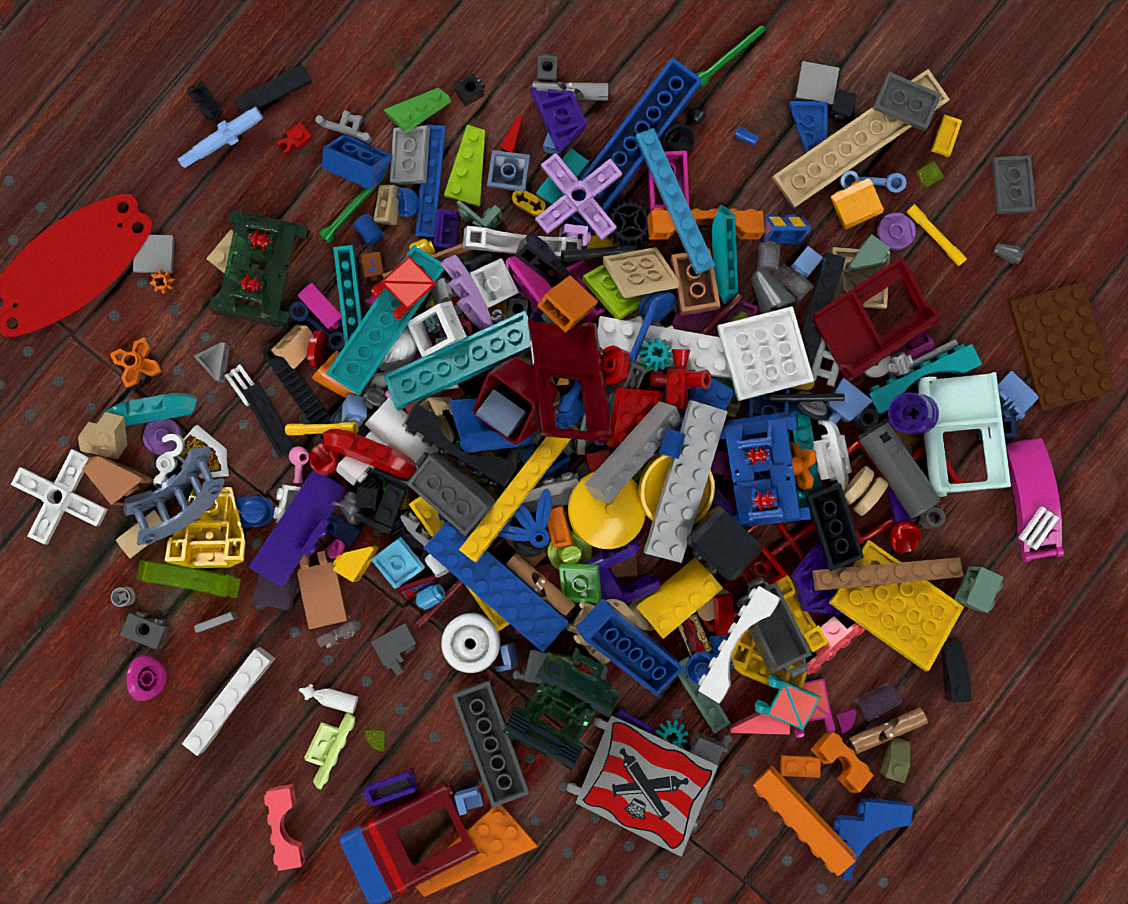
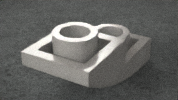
(441, 292)
(414, 526)

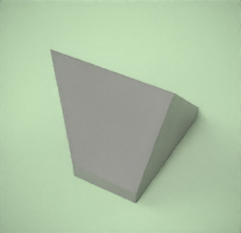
(215, 360)

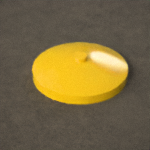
(652, 483)
(604, 523)

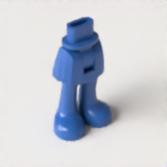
(570, 407)

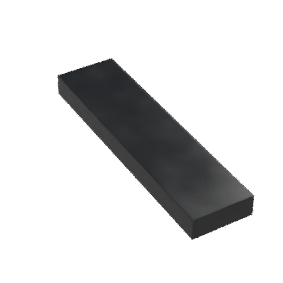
(274, 89)
(269, 419)

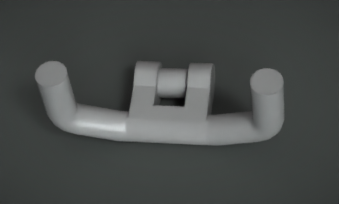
(343, 128)

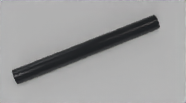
(805, 397)

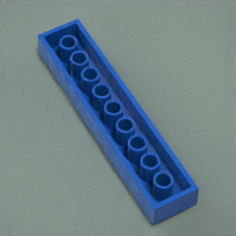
(656, 110)

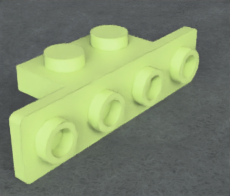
(326, 747)

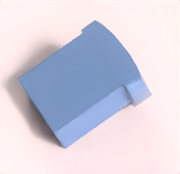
(509, 657)

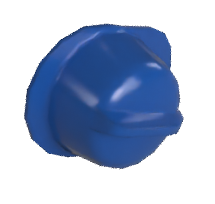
(254, 511)

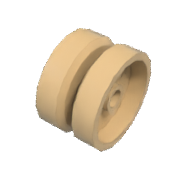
(864, 491)

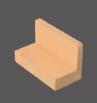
(294, 345)

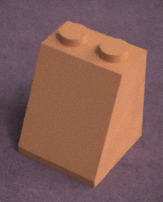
(116, 479)

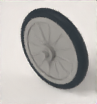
(814, 410)

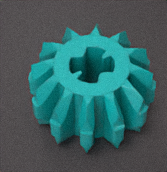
(656, 347)
(677, 732)

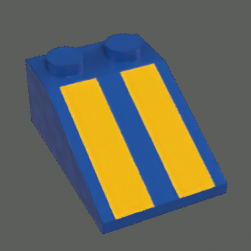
(785, 229)

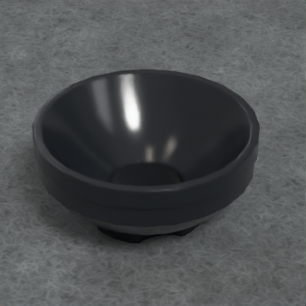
(684, 141)

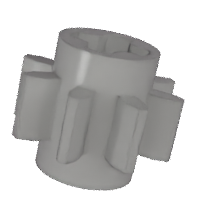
(900, 363)

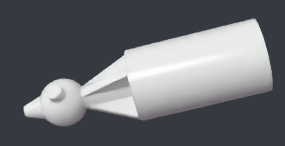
(331, 698)

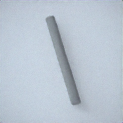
(930, 355)

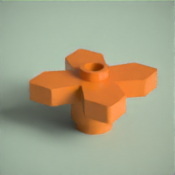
(136, 362)
(801, 462)

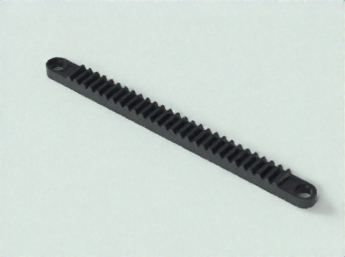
(317, 414)

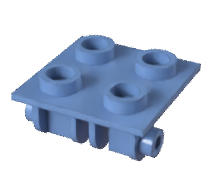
(1015, 396)

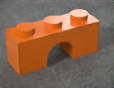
(854, 773)

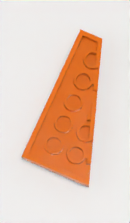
(497, 839)

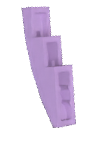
(471, 299)

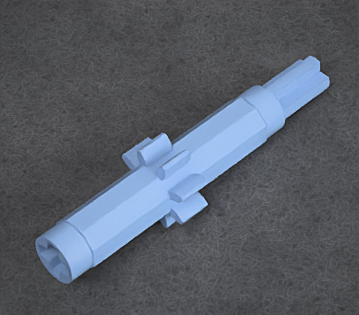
(225, 134)

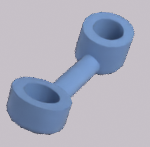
(894, 182)

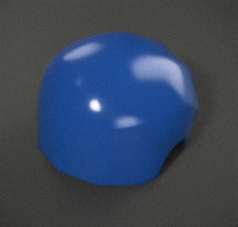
(408, 202)

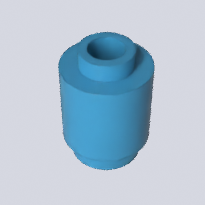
(430, 596)

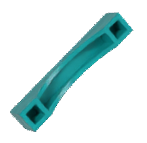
(957, 363)

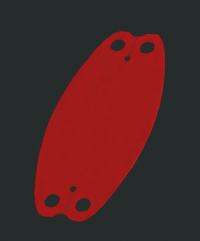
(70, 264)

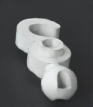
(167, 462)

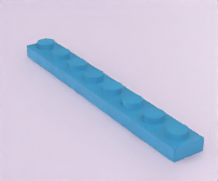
(674, 201)

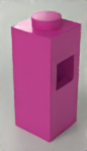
(321, 307)

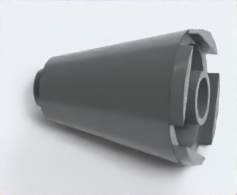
(770, 292)

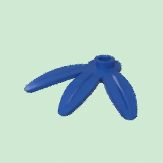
(531, 527)

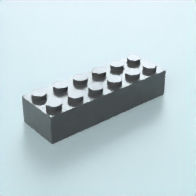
(491, 747)

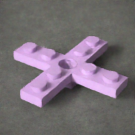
(587, 208)

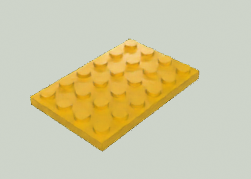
(905, 616)

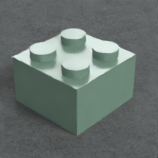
(979, 589)

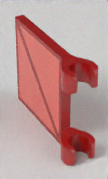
(407, 284)

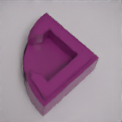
(846, 719)

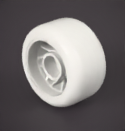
(475, 627)

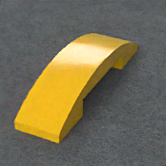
(812, 634)

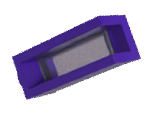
(391, 788)

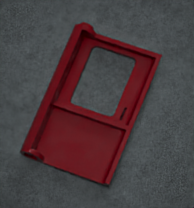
(570, 357)

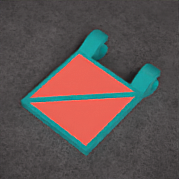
(790, 704)

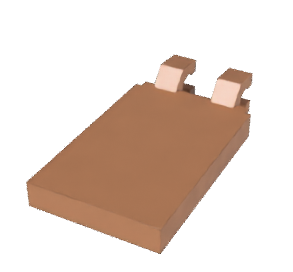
(321, 592)

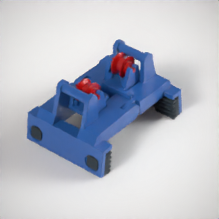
(755, 456)

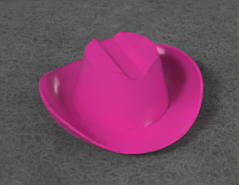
(146, 678)

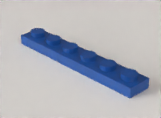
(431, 189)

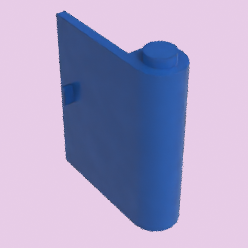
(474, 433)

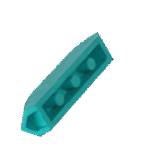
(725, 253)
(155, 408)
(804, 437)

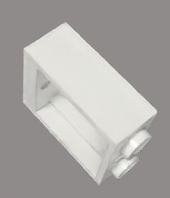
(446, 315)

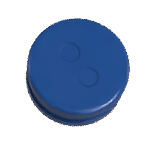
(666, 302)

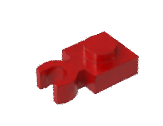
(297, 136)

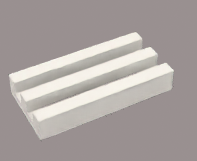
(234, 372)
(1053, 519)

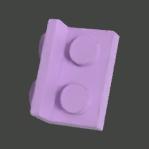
(576, 232)

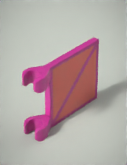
(822, 709)

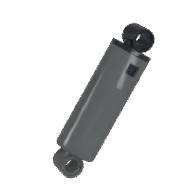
(899, 469)

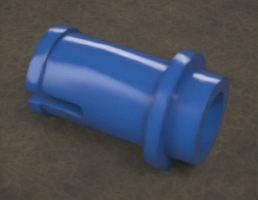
(746, 136)

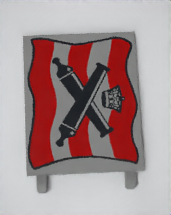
(645, 784)

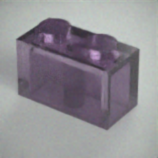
(877, 701)

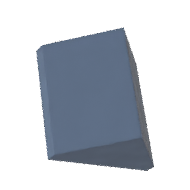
(508, 171)
(501, 413)

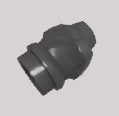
(348, 507)

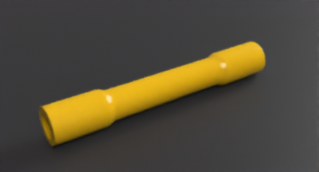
(921, 219)
(301, 429)

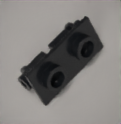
(208, 106)

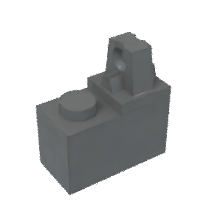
(392, 644)

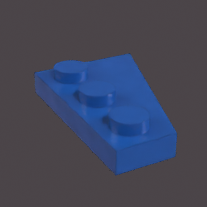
(810, 122)

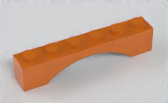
(748, 222)

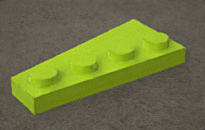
(467, 172)

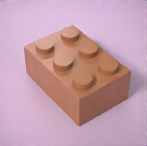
(695, 291)

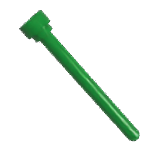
(728, 56)
(329, 232)

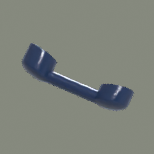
(335, 339)

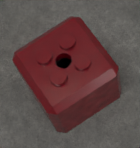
(517, 383)

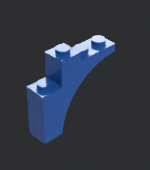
(874, 819)

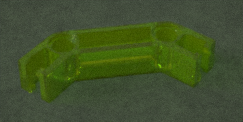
(188, 578)

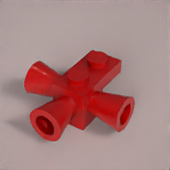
(680, 379)

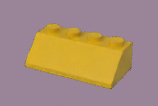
(679, 597)

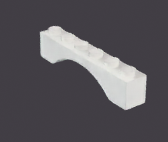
(503, 242)
(718, 679)
(226, 702)

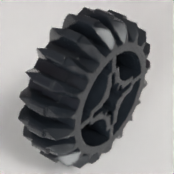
(634, 229)

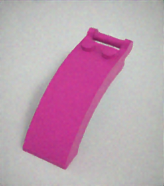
(1034, 487)

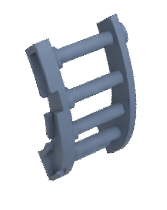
(206, 495)

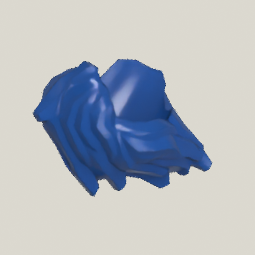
(698, 665)

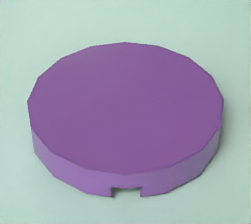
(896, 231)
(156, 431)

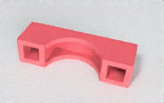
(288, 851)

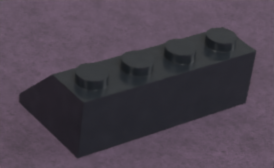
(834, 526)

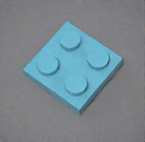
(397, 563)

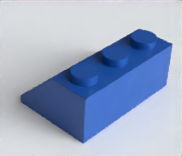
(356, 161)

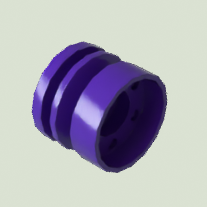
(903, 411)

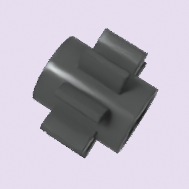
(374, 397)

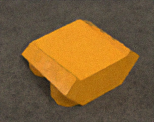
(857, 203)

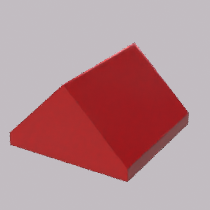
(765, 566)

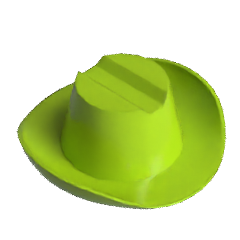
(576, 553)

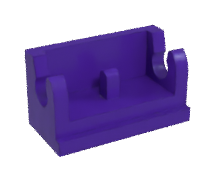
(445, 229)

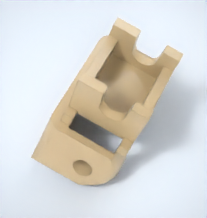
(586, 609)

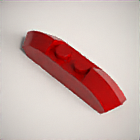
(369, 452)

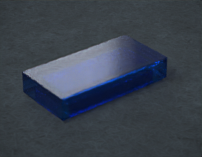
(342, 529)

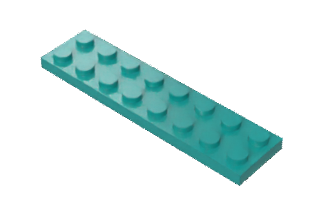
(378, 332)
(459, 361)

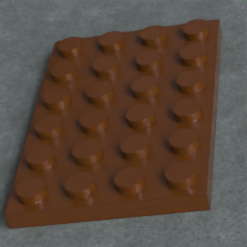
(1061, 346)

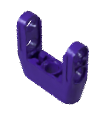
(610, 584)

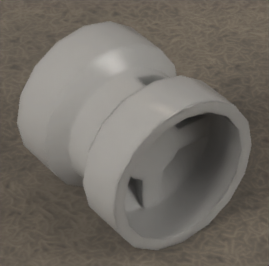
(120, 598)

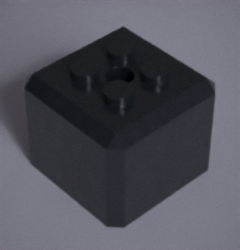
(722, 543)

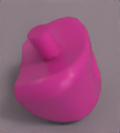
(335, 549)

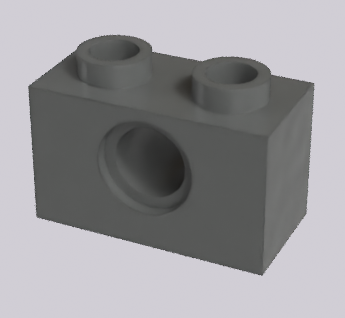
(134, 629)

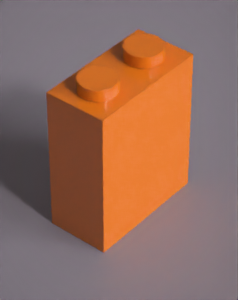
(567, 303)

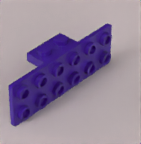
(298, 529)

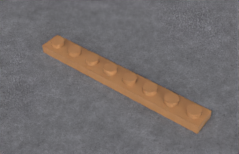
(887, 574)

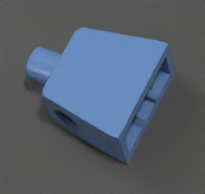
(853, 404)

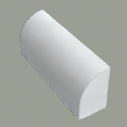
(387, 426)

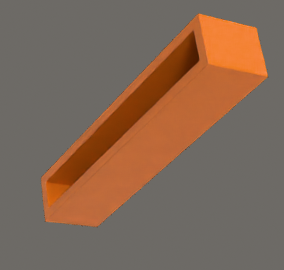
(805, 821)

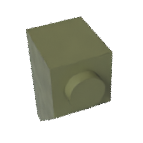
(896, 760)

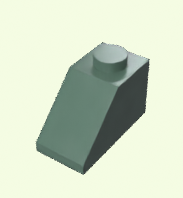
(869, 255)

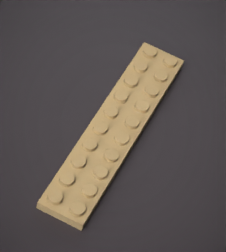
(845, 149)

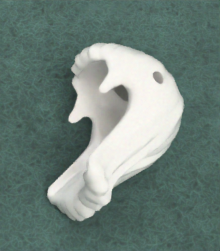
(401, 353)

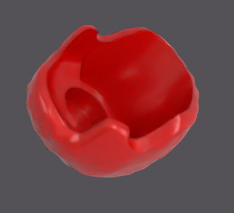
(324, 460)
(905, 536)

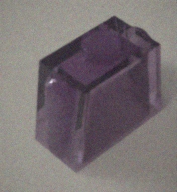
(274, 596)

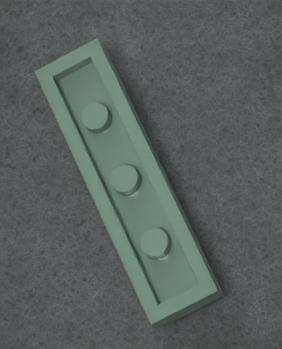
(708, 707)

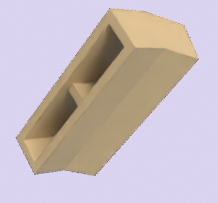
(128, 540)

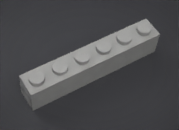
(633, 452)

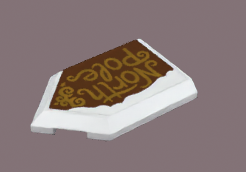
(218, 458)

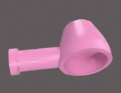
(294, 459)

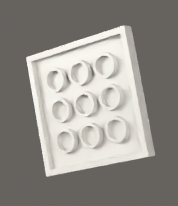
(765, 353)

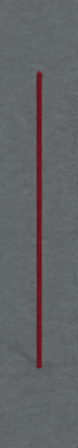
(572, 467)

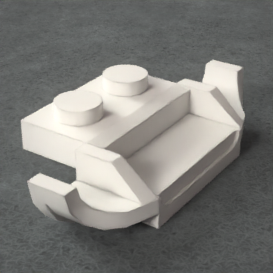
(832, 455)

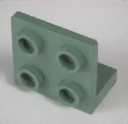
(491, 219)

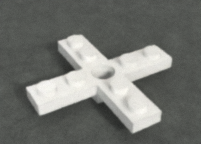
(71, 502)

